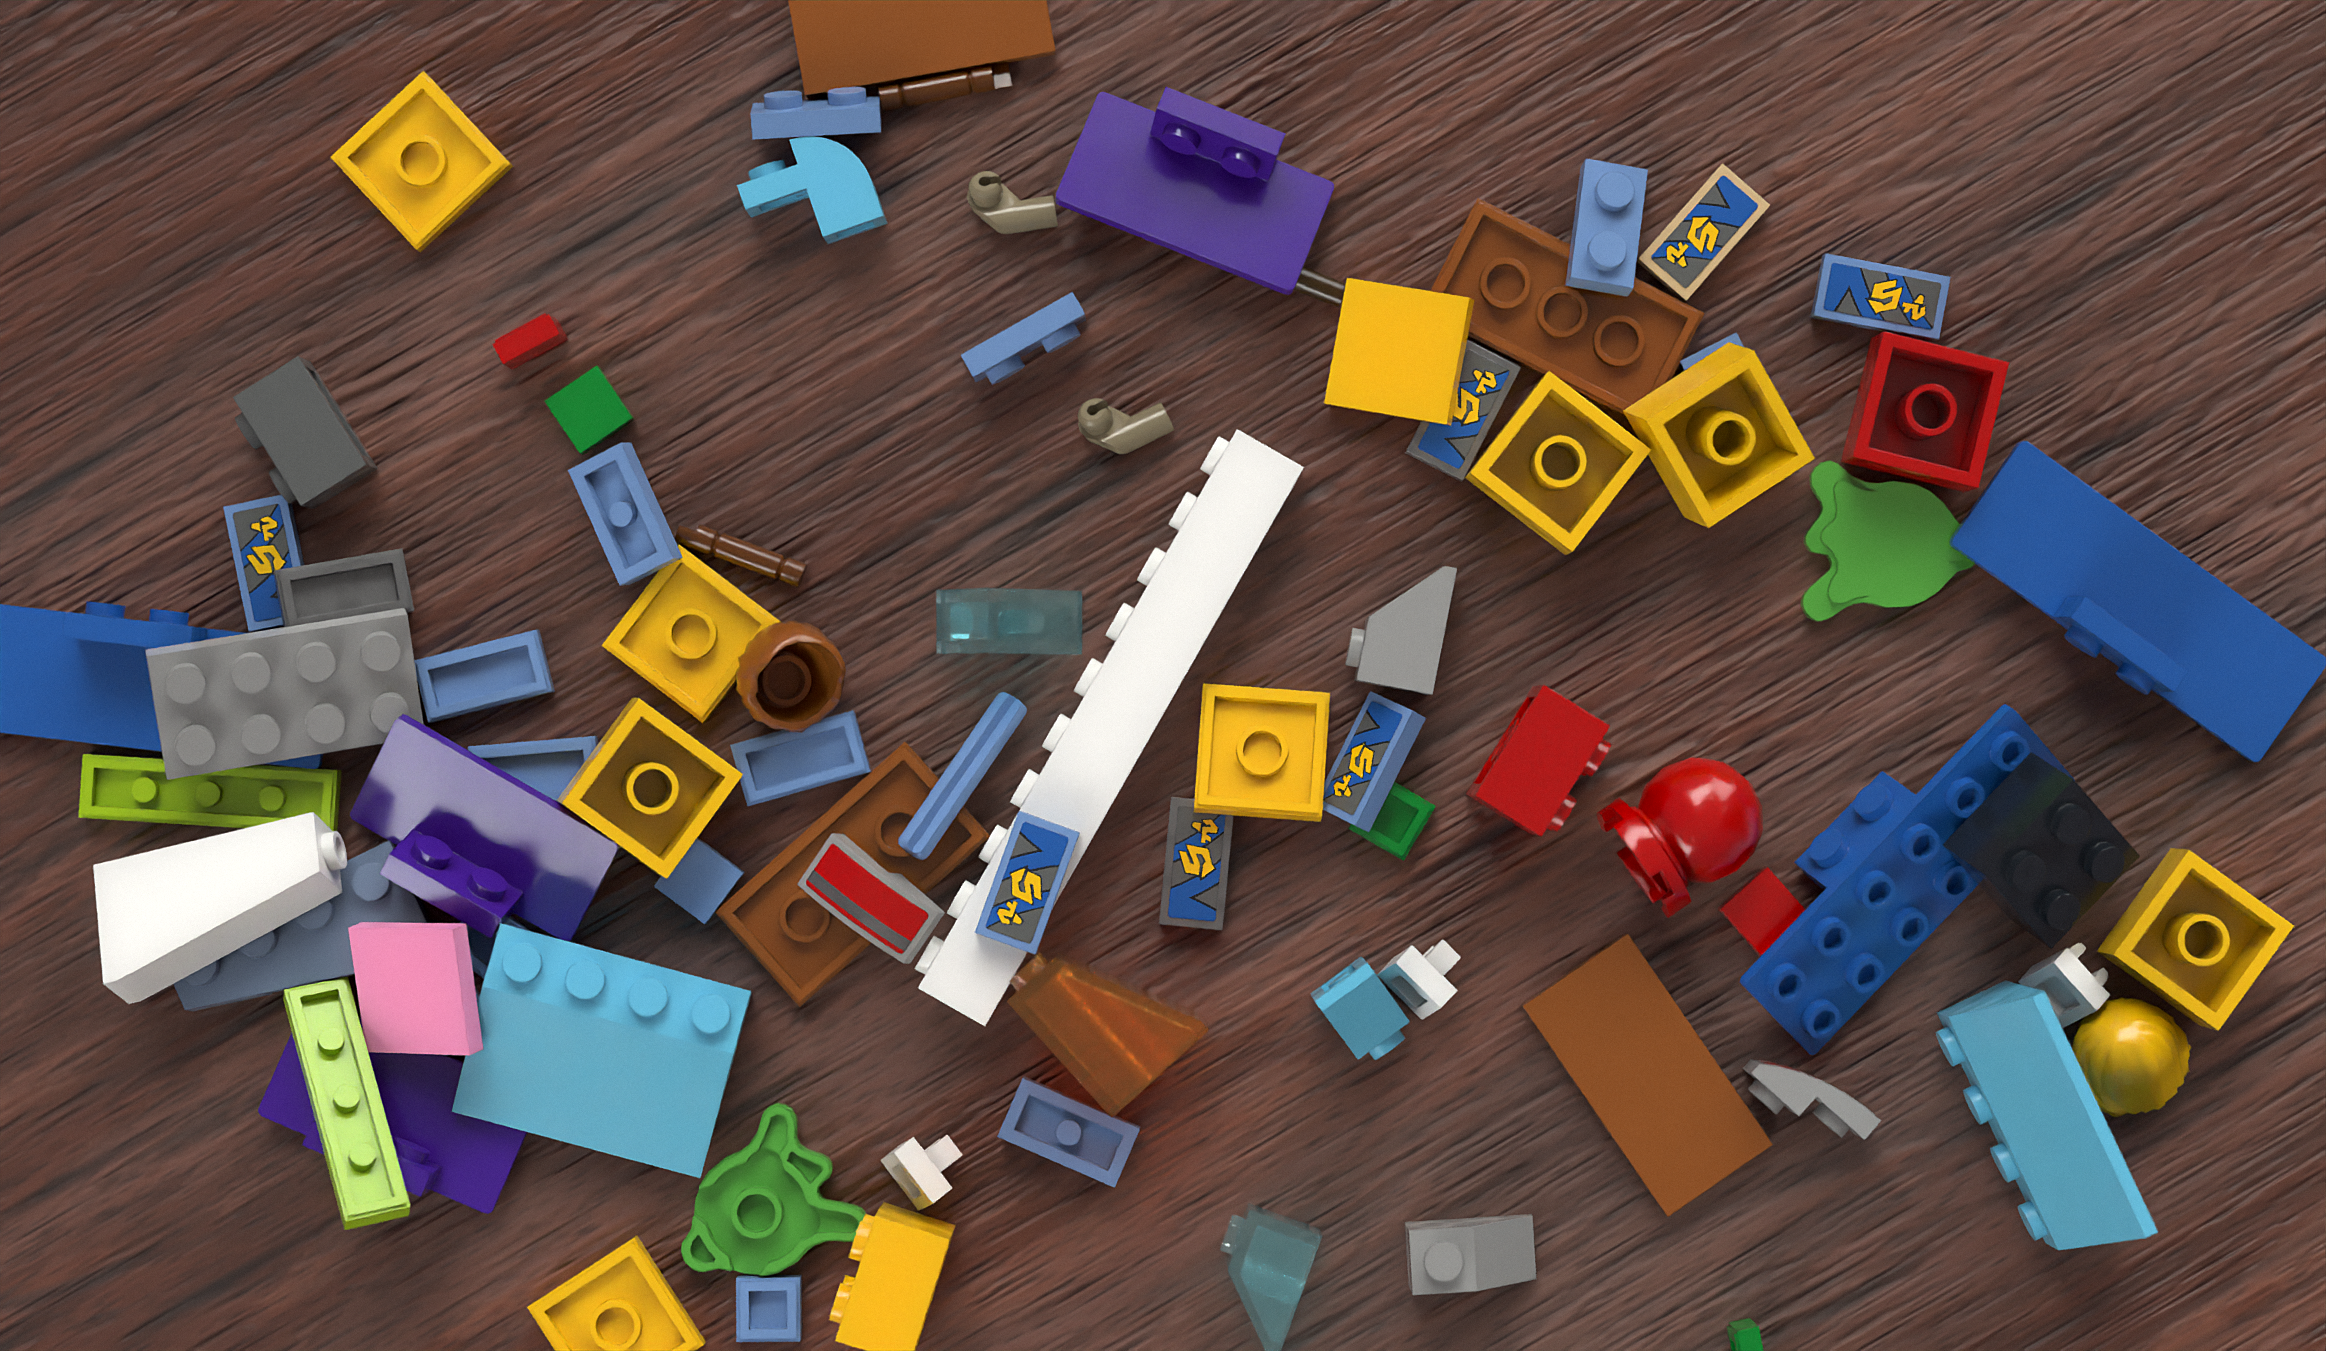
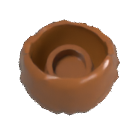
(790, 676)

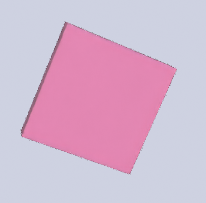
(416, 988)

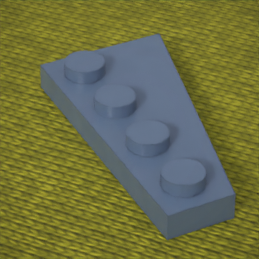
(309, 946)

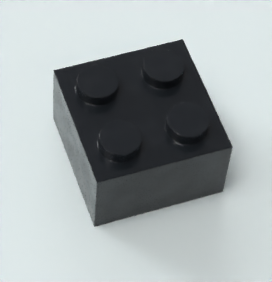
(2041, 849)

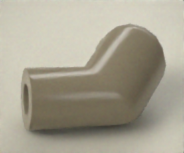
(1004, 210)
(1120, 431)

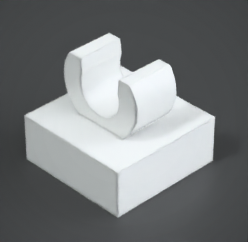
(1420, 978)
(2068, 984)
(920, 1170)

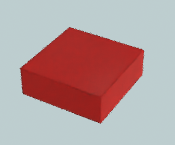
(529, 341)
(1761, 910)

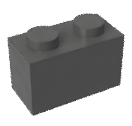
(302, 434)

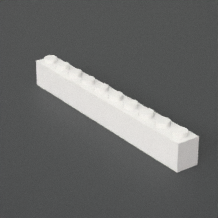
(1121, 698)

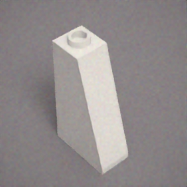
(207, 897)

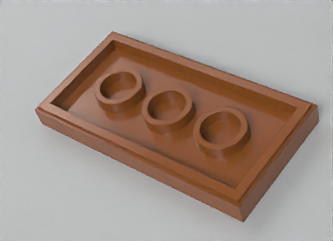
(912, 39)
(1591, 340)
(796, 934)
(1647, 1074)

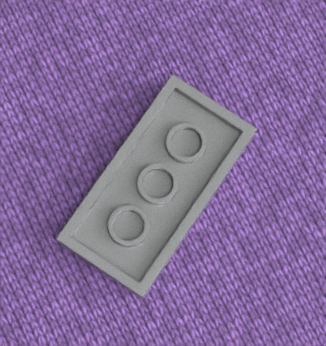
(282, 692)

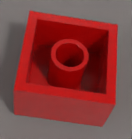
(1925, 412)
(1540, 761)

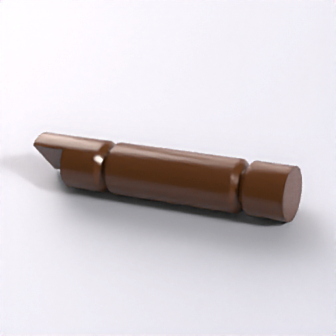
(945, 86)
(742, 554)

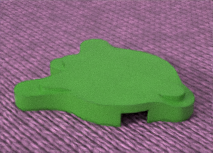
(1881, 541)
(766, 1204)

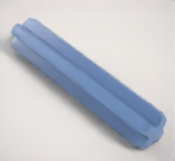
(962, 776)

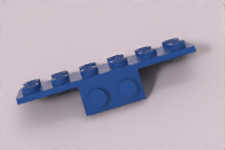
(2138, 602)
(90, 674)
(1882, 885)

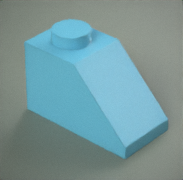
(1361, 1010)

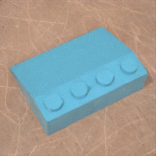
(601, 1050)
(2043, 1119)

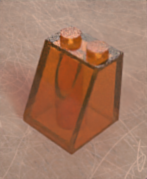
(1103, 1026)

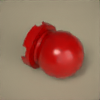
(1689, 826)

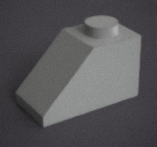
(1405, 637)
(1469, 1253)

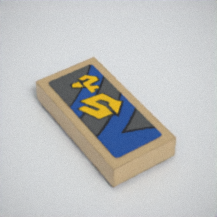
(1703, 233)

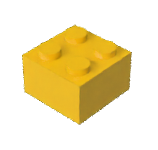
(1719, 434)
(1558, 463)
(650, 787)
(2195, 938)
(895, 1280)

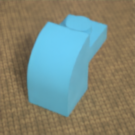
(828, 175)

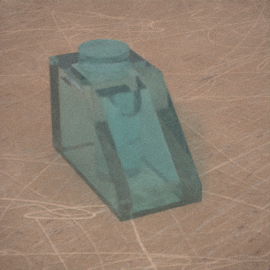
(1008, 621)
(1269, 1268)

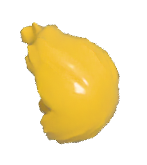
(2131, 1056)

